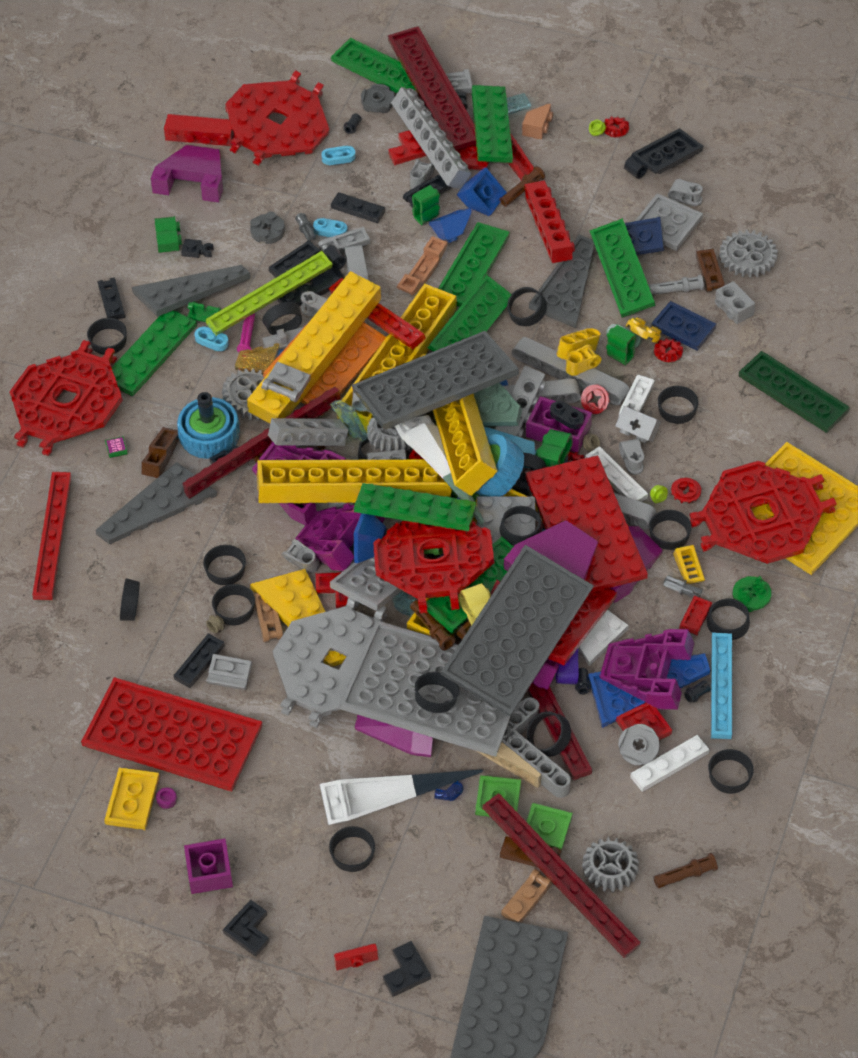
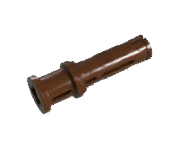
(534, 176)
(437, 630)
(694, 868)

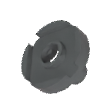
(370, 101)
(266, 220)

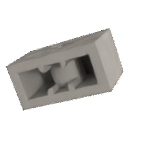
(648, 427)

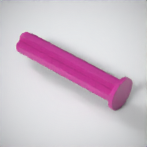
(246, 333)

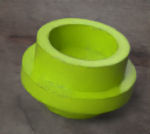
(596, 127)
(658, 493)

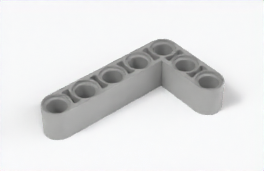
(528, 751)

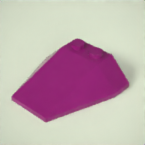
(400, 738)

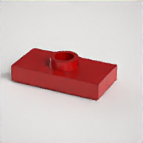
(695, 615)
(356, 957)

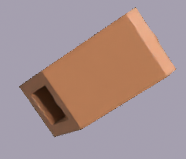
(537, 122)

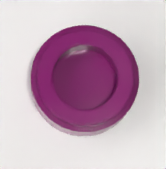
(166, 798)

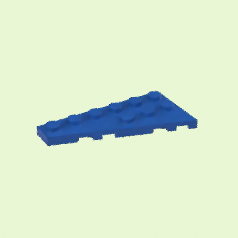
(613, 701)

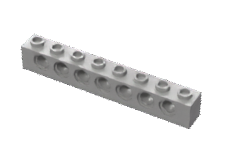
(431, 138)

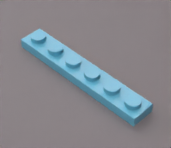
(721, 685)

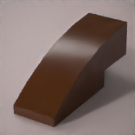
(159, 452)

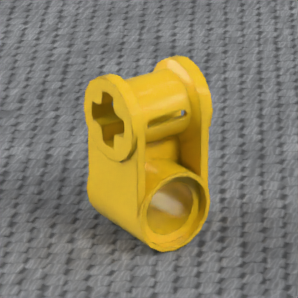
(581, 360)

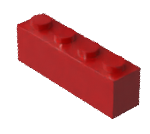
(198, 130)

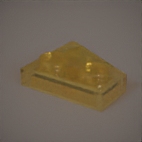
(258, 358)

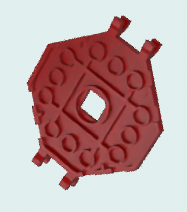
(299, 132)
(53, 421)
(769, 540)
(402, 560)

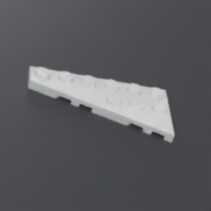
(606, 631)

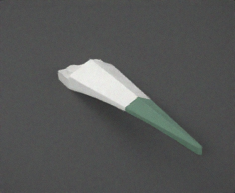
(425, 439)

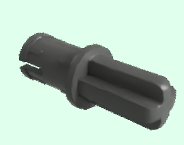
(305, 226)
(682, 586)

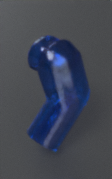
(451, 793)

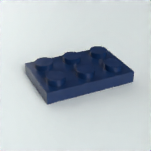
(646, 235)
(684, 325)

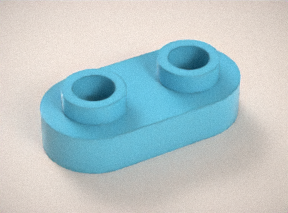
(338, 155)
(329, 227)
(206, 337)

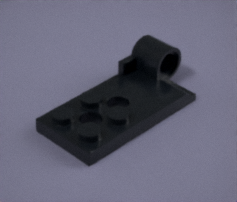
(663, 154)
(321, 282)

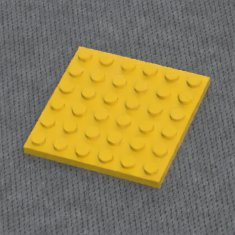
(832, 527)

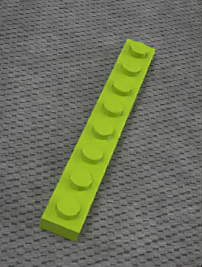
(268, 293)

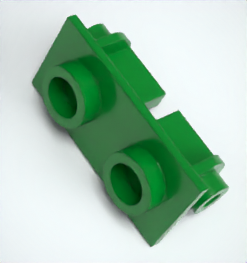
(200, 312)

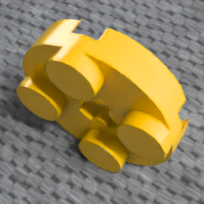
(638, 327)

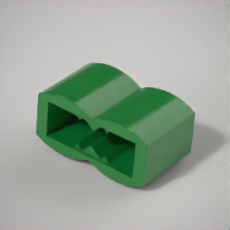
(425, 205)
(167, 235)
(620, 344)
(555, 447)

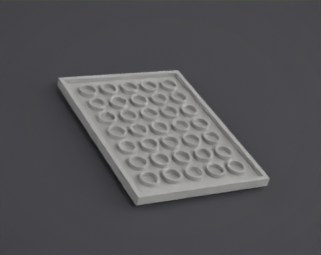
(385, 691)

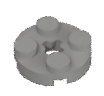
(634, 734)

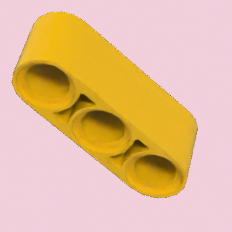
(577, 340)

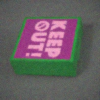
(116, 447)

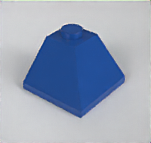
(482, 192)
(451, 225)
(365, 533)

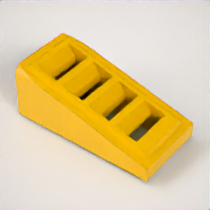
(685, 551)

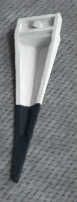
(358, 797)

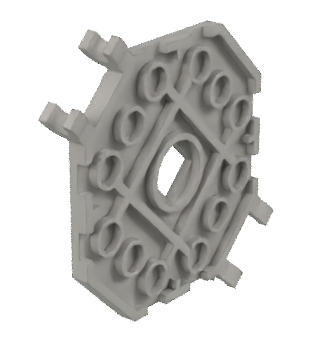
(305, 647)

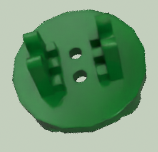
(756, 598)

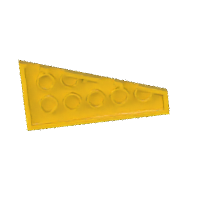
(293, 599)

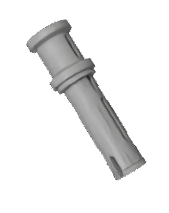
(684, 285)

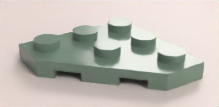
(497, 407)

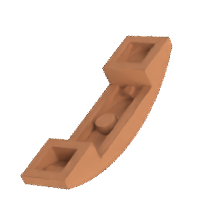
(424, 267)

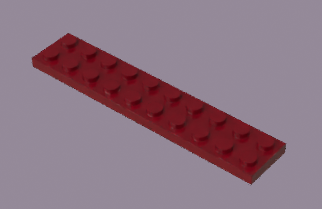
(433, 86)

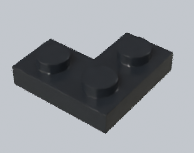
(243, 928)
(411, 970)

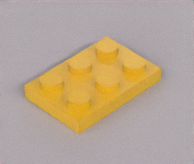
(132, 798)

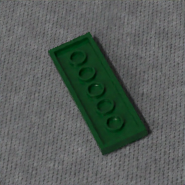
(794, 391)

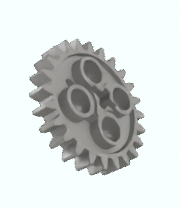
(748, 253)
(239, 388)

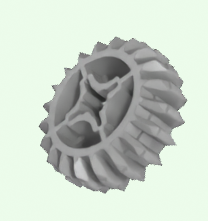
(385, 439)
(611, 857)

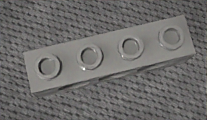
(528, 378)
(308, 432)

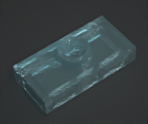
(518, 103)

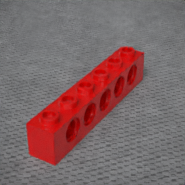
(549, 221)

